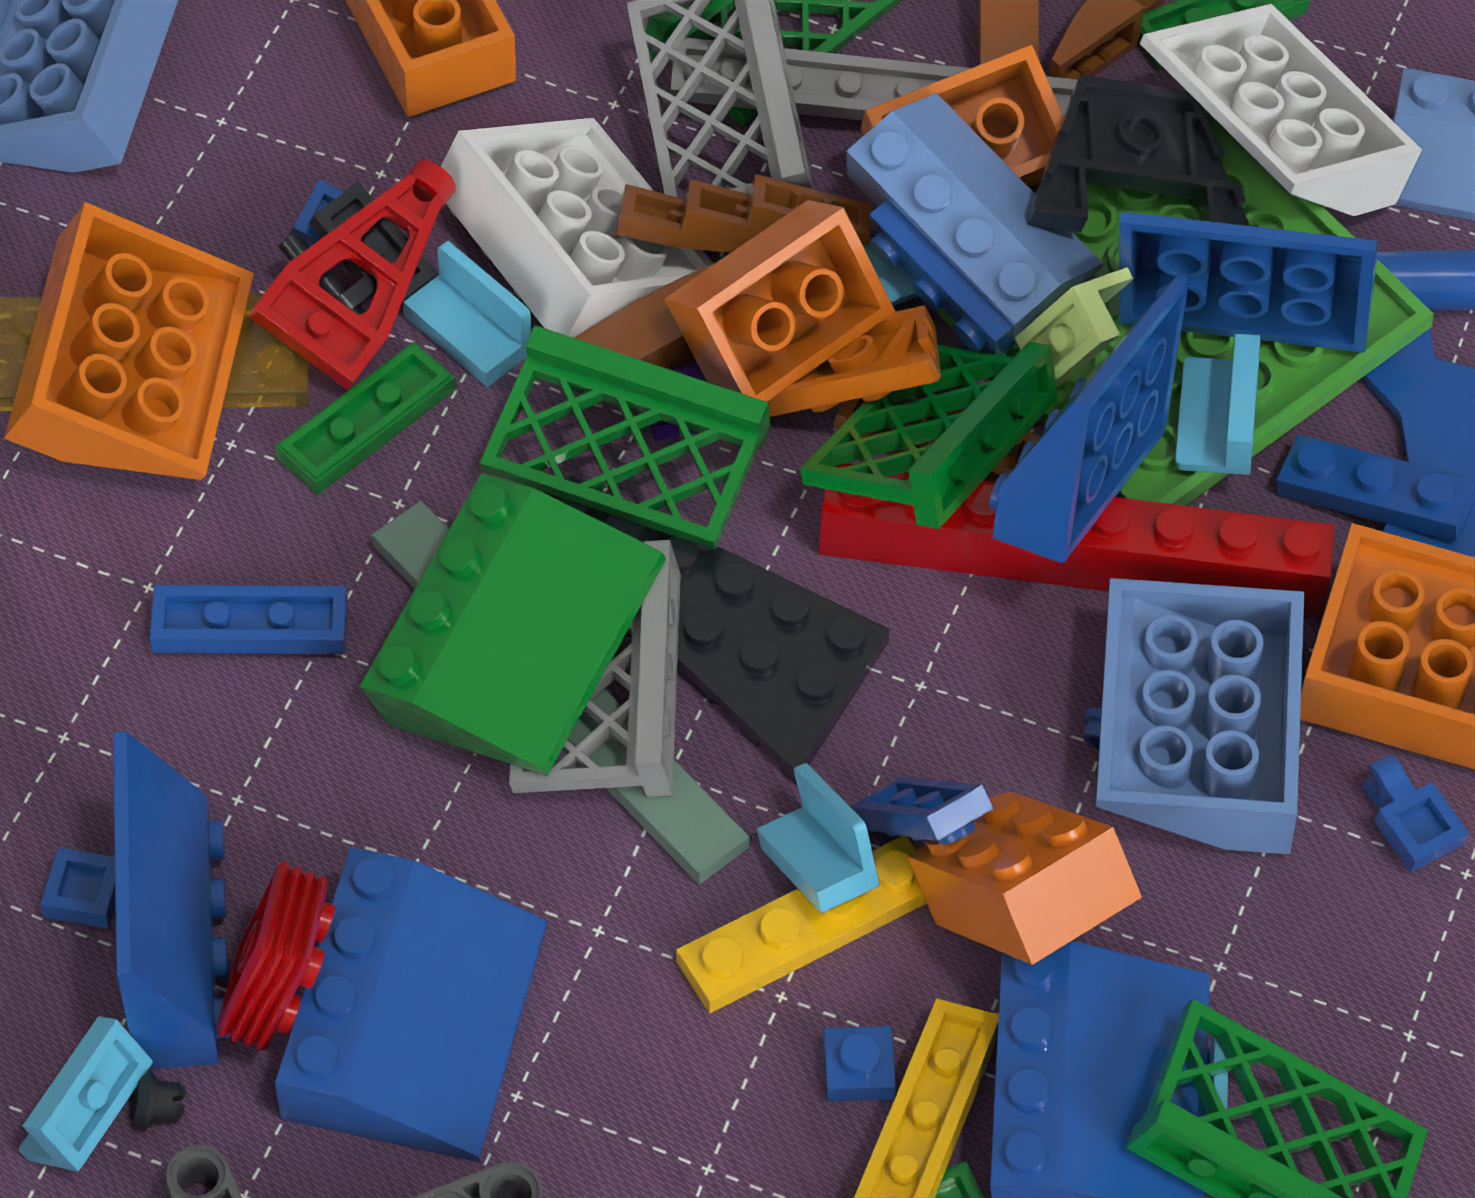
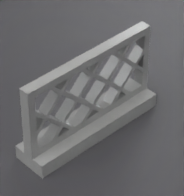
(770, 81)
(648, 710)

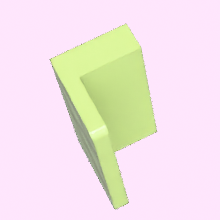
(1077, 324)

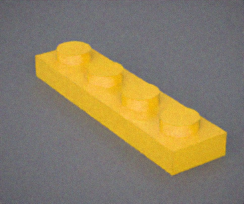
(795, 933)
(931, 1103)

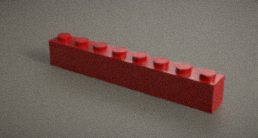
(1126, 542)

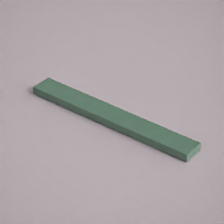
(684, 824)

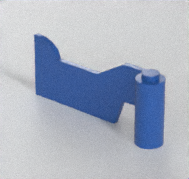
(1429, 394)

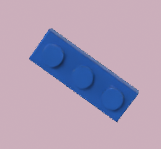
(939, 282)
(1376, 487)
(249, 619)
(924, 809)

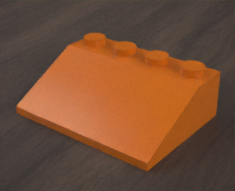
(129, 350)
(1398, 648)

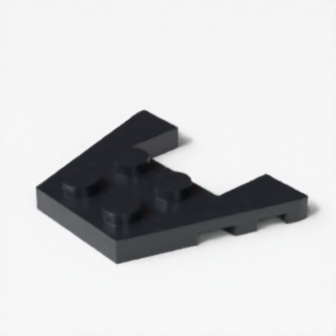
(1133, 141)

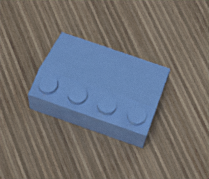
(75, 78)
(1203, 711)

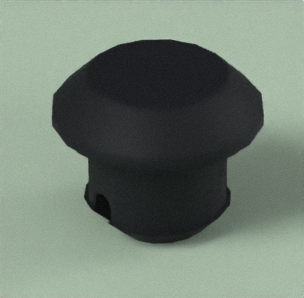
(155, 1101)

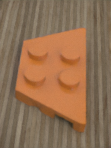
(885, 359)

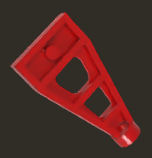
(318, 323)

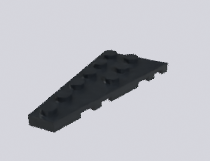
(763, 645)

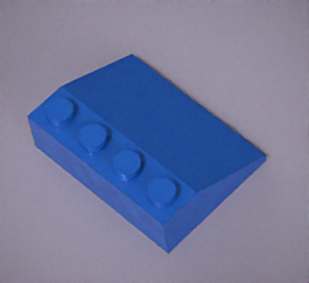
(1251, 279)
(1095, 439)
(167, 908)
(410, 1009)
(1078, 1071)

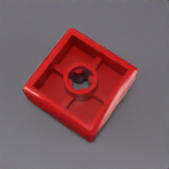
(276, 957)

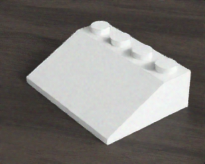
(1290, 108)
(548, 215)

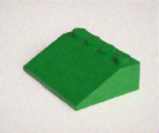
(511, 626)

